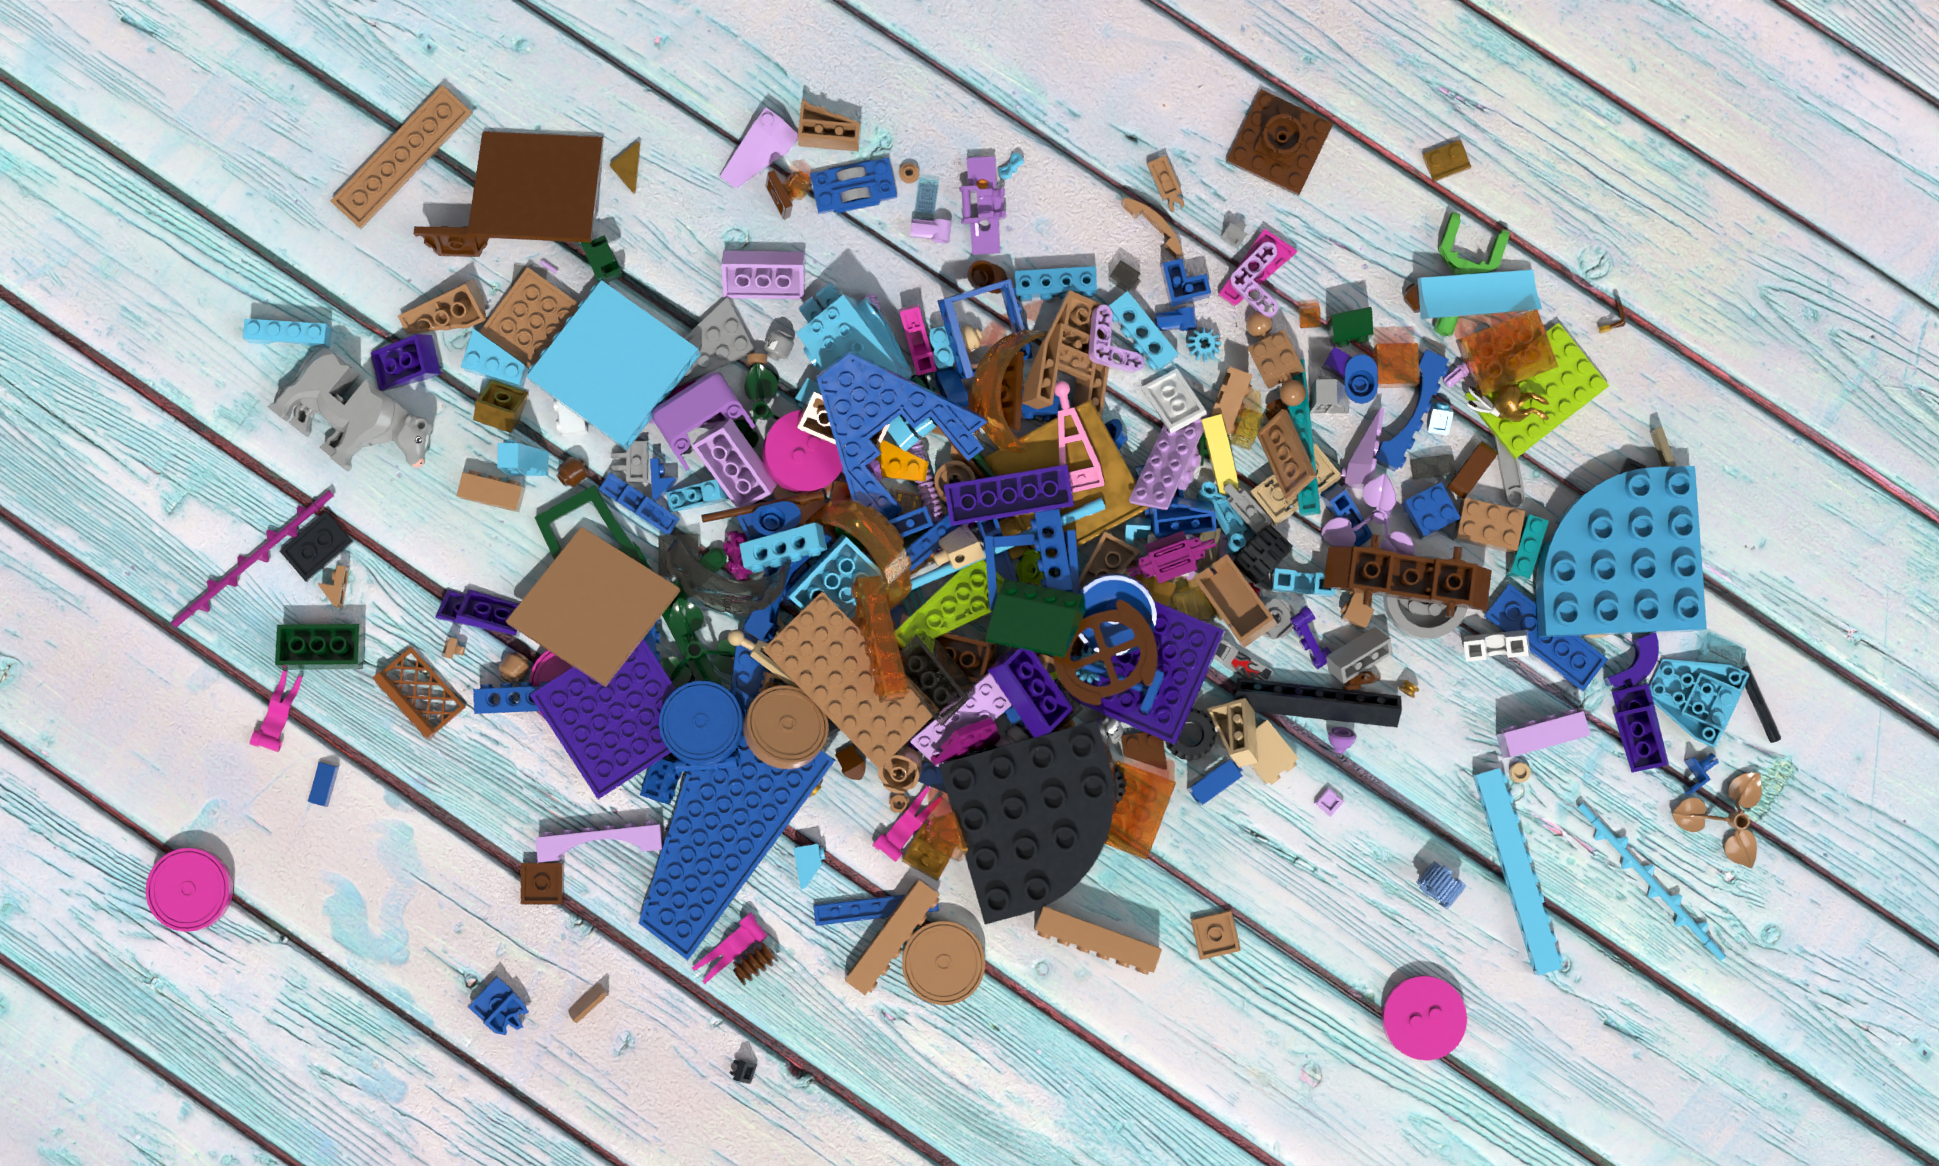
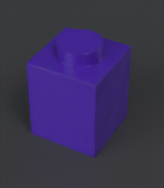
(1336, 362)

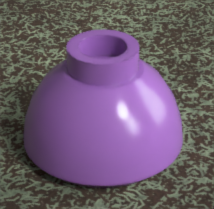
(1341, 738)

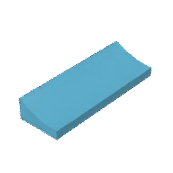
(1477, 294)

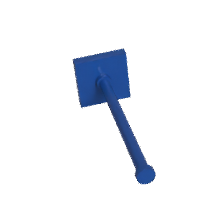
(1148, 691)

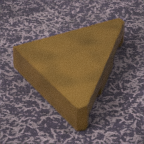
(627, 166)

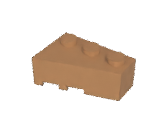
(826, 130)
(1230, 397)

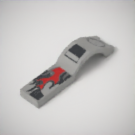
(1241, 663)

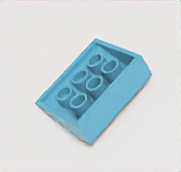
(834, 576)

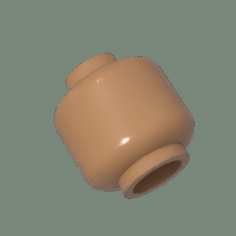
(514, 667)

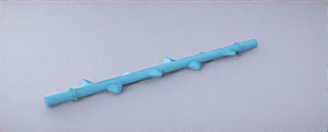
(1655, 888)

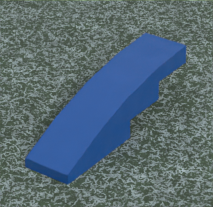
(638, 504)

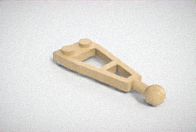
(737, 638)

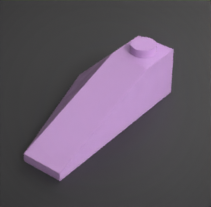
(1362, 465)

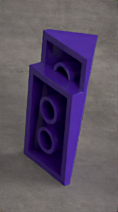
(477, 611)
(1639, 728)

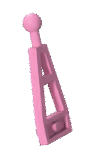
(1083, 478)

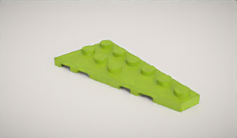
(955, 604)

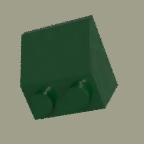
(1350, 327)

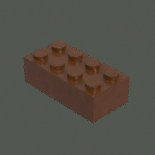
(971, 655)

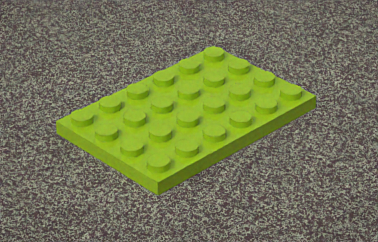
(1564, 387)

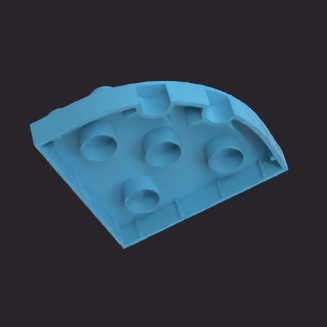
(1625, 559)

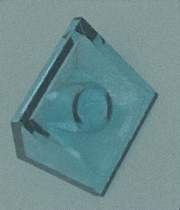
(1721, 651)

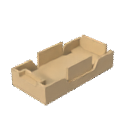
(1272, 499)

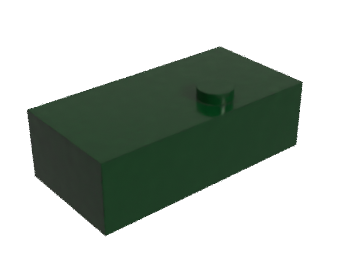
(319, 646)

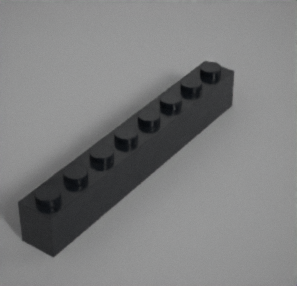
(1320, 702)

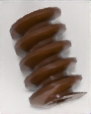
(754, 963)

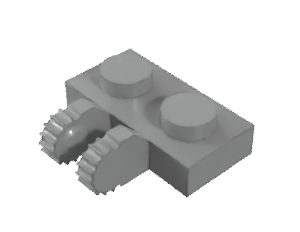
(636, 462)

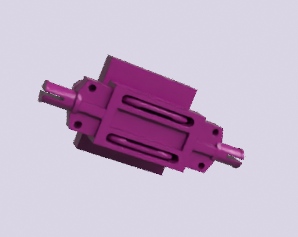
(1171, 557)

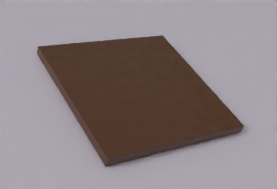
(536, 187)

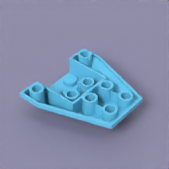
(1698, 696)

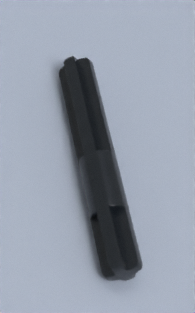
(1761, 707)

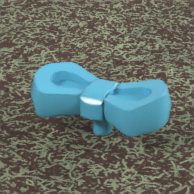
(1015, 161)

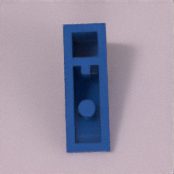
(1341, 505)

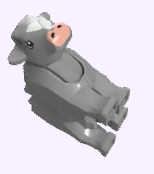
(360, 422)

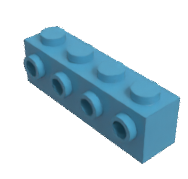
(1055, 282)

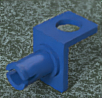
(1699, 770)

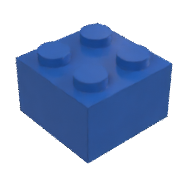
(1431, 510)

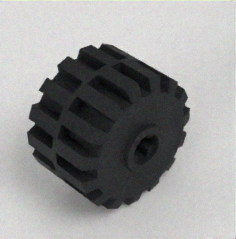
(1262, 553)

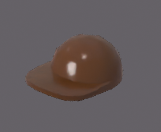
(985, 273)

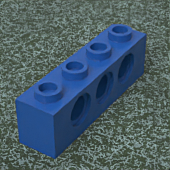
(1051, 520)
(485, 704)

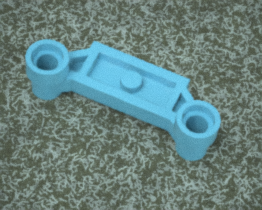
(1228, 519)

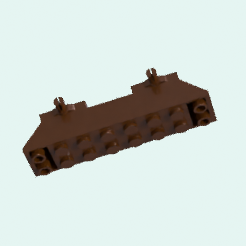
(1408, 577)

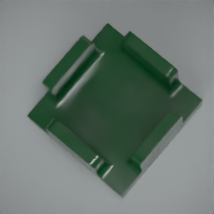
(602, 260)

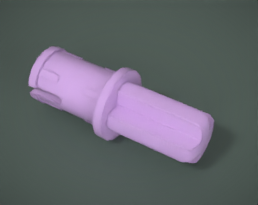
(1456, 375)

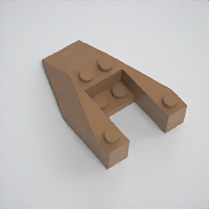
(1067, 350)

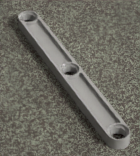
(1510, 473)

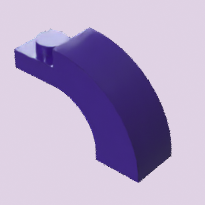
(1644, 661)

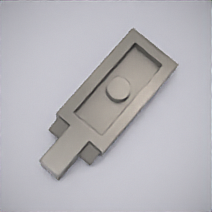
(1247, 508)

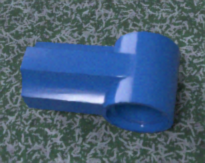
(1182, 319)

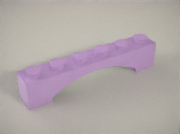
(553, 847)

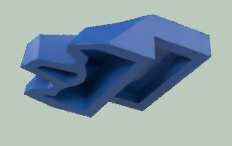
(498, 1006)

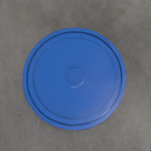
(701, 723)

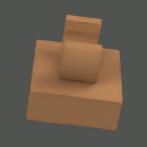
(450, 648)

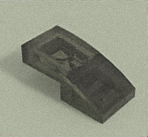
(1433, 467)

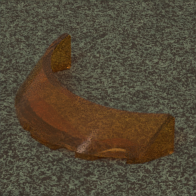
(987, 388)
(878, 537)

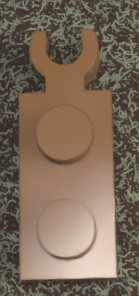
(1165, 181)

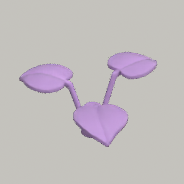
(1377, 494)

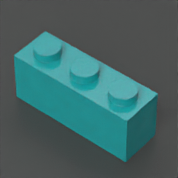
(1530, 542)

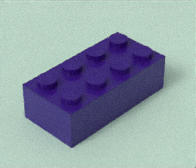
(1030, 690)

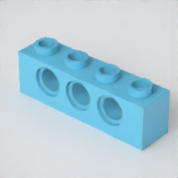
(1128, 304)
(753, 550)

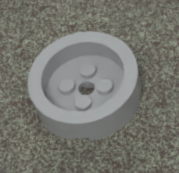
(1421, 620)

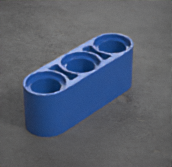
(951, 386)

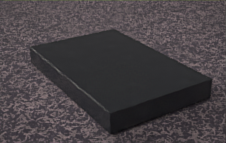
(316, 546)

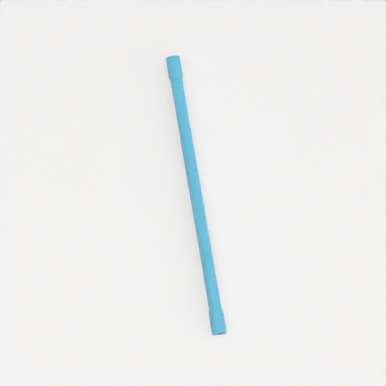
(1086, 510)

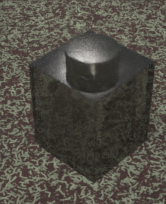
(1125, 277)

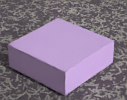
(1329, 802)

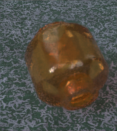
(797, 185)

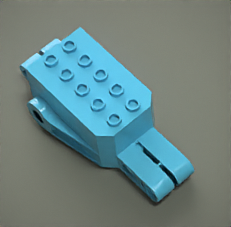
(862, 329)

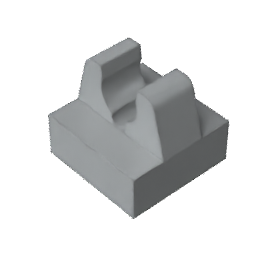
(1235, 234)

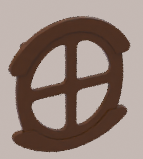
(1143, 671)

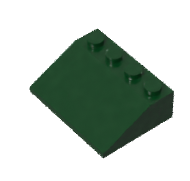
(1035, 618)

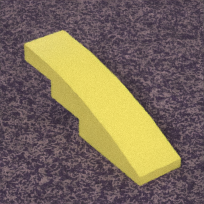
(1220, 453)

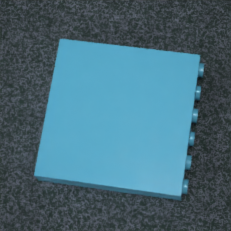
(613, 364)

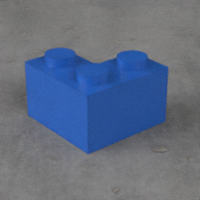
(1183, 289)

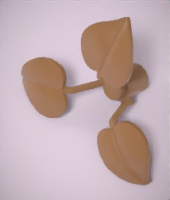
(1747, 792)

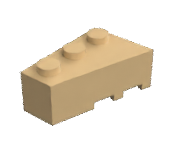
(1237, 730)

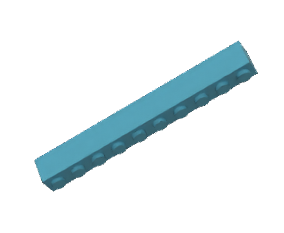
(1517, 871)

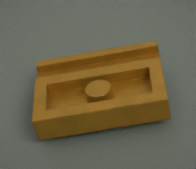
(1446, 161)

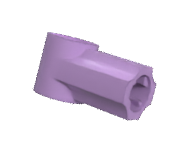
(937, 230)

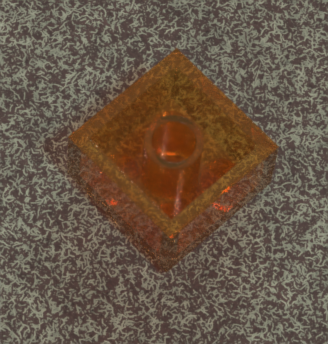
(1397, 365)

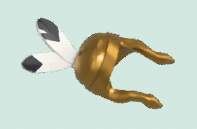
(1507, 403)

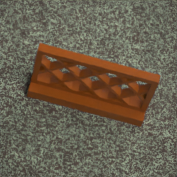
(406, 707)

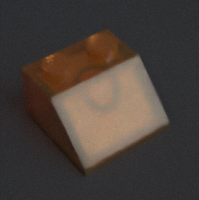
(946, 837)

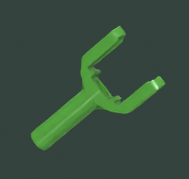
(1460, 266)

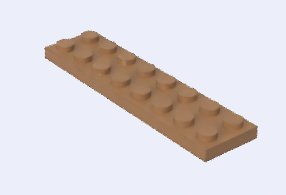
(401, 157)

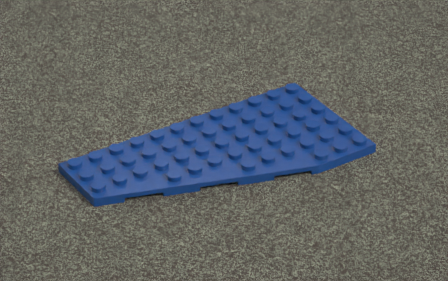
(719, 839)

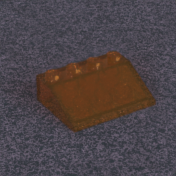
(1507, 352)
(1139, 811)

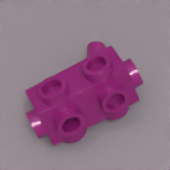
(732, 549)

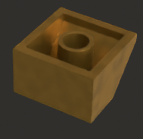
(500, 406)

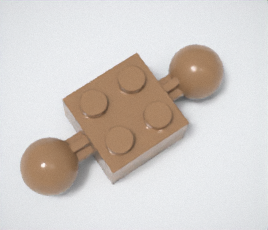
(1276, 359)

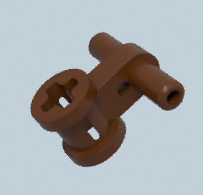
(1365, 677)

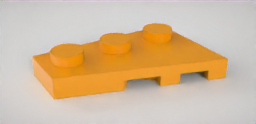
(900, 464)

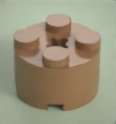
(951, 470)
(905, 779)

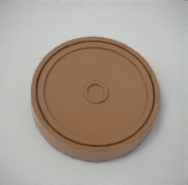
(785, 727)
(943, 962)

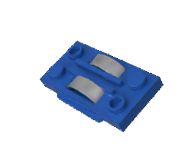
(853, 186)

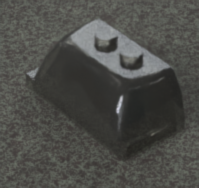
(935, 677)

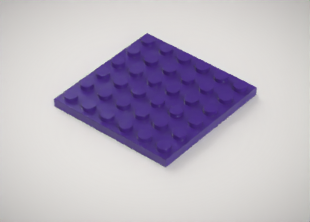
(1184, 656)
(609, 728)

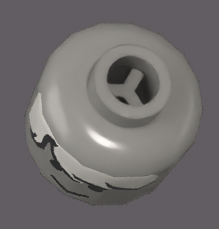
(779, 345)
(1112, 729)

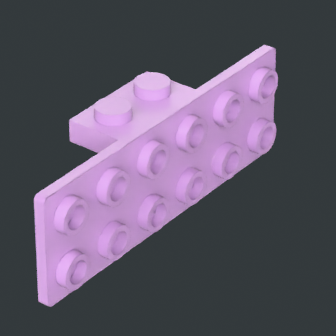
(1169, 466)
(985, 703)

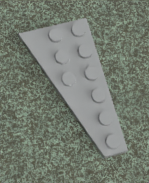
(719, 340)

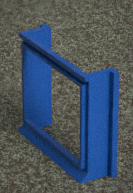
(1019, 540)

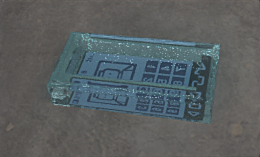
(926, 199)

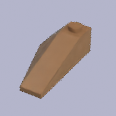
(453, 309)

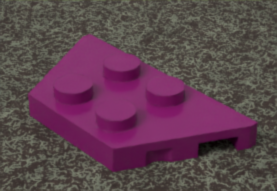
(967, 740)

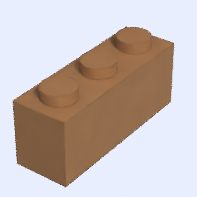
(491, 491)

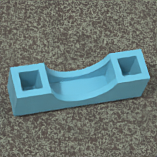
(274, 331)

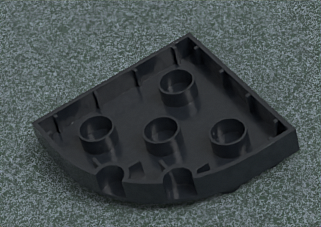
(1033, 816)

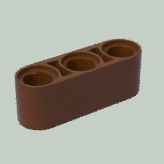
(1472, 470)

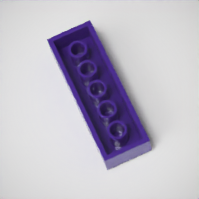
(1009, 495)

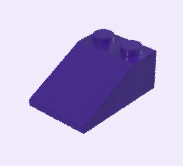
(405, 362)

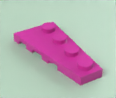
(1284, 253)

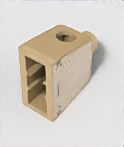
(959, 548)

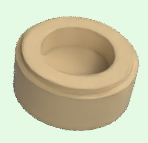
(1519, 772)

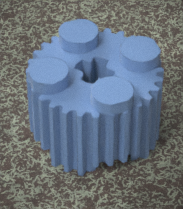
(1440, 885)

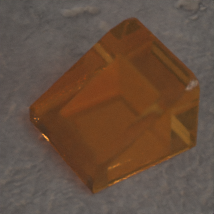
(1309, 315)

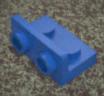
(661, 782)

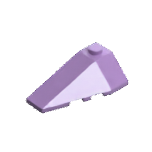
(763, 144)

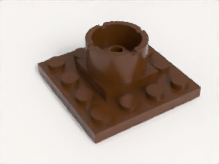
(1276, 160)

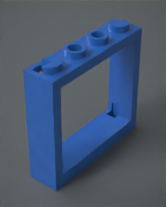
(953, 330)

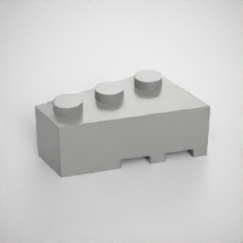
(1328, 397)

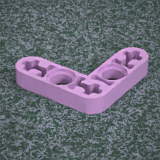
(1250, 284)
(1103, 345)

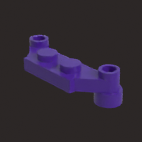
(1307, 639)

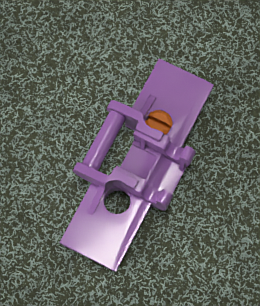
(989, 202)

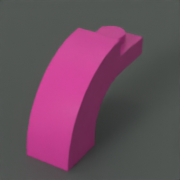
(917, 339)

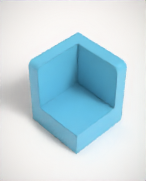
(1137, 528)

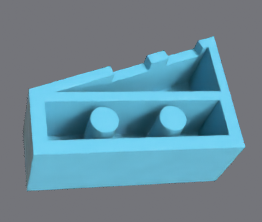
(492, 362)
(521, 460)

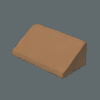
(587, 1003)

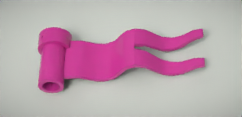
(276, 717)
(905, 827)
(733, 945)

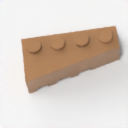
(1108, 557)

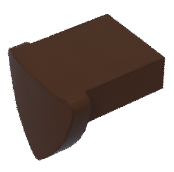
(852, 765)

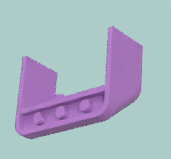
(694, 407)

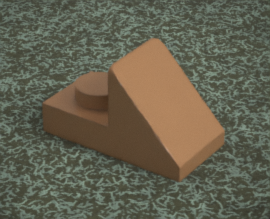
(337, 592)

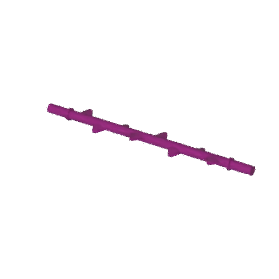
(244, 562)

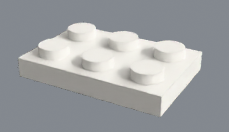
(1174, 400)

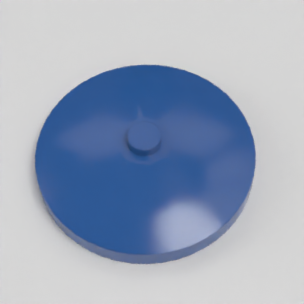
(1101, 596)

